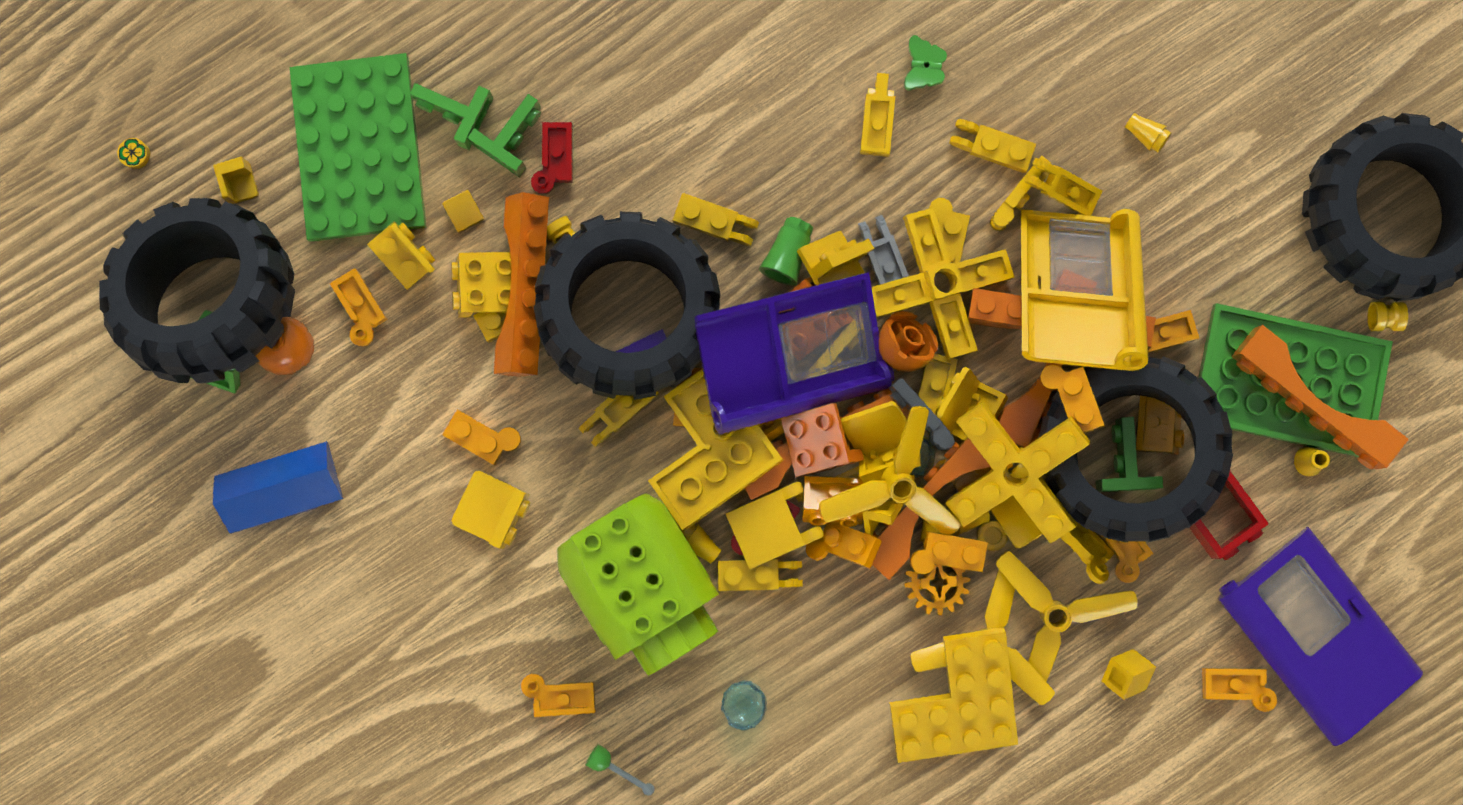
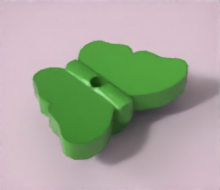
(924, 53)

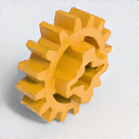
(937, 597)

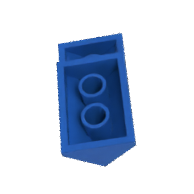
(276, 488)

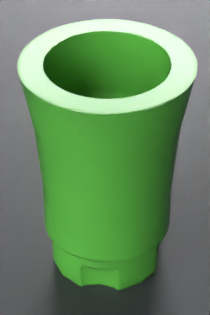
(783, 261)

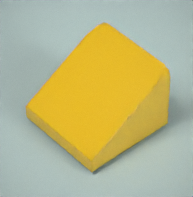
(463, 211)

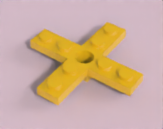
(920, 288)
(999, 485)

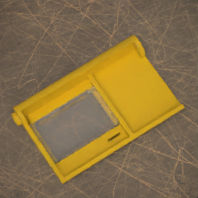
(1089, 290)

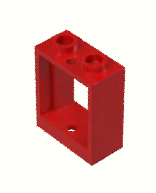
(1249, 533)

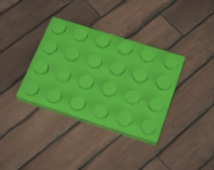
(357, 146)
(1334, 364)

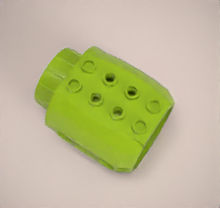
(639, 583)

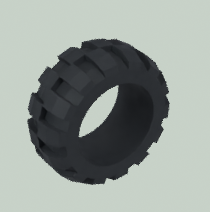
(1335, 218)
(613, 241)
(161, 251)
(1200, 489)

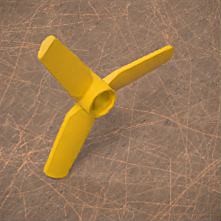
(877, 492)
(1039, 598)
(996, 616)

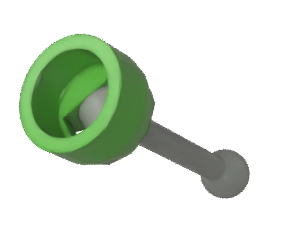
(601, 759)

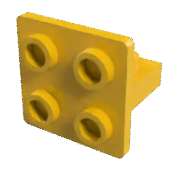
(834, 257)

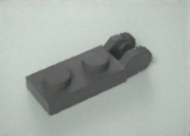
(905, 397)

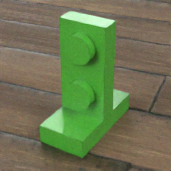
(454, 112)
(509, 137)
(1126, 462)

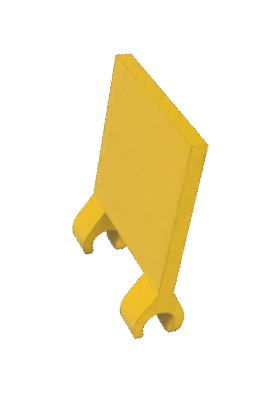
(768, 528)

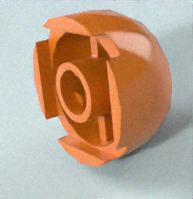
(906, 343)
(291, 350)

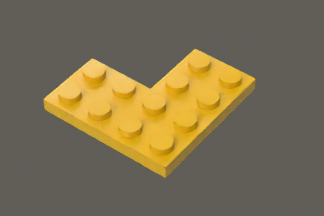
(716, 466)
(975, 711)

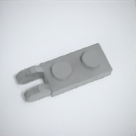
(885, 258)

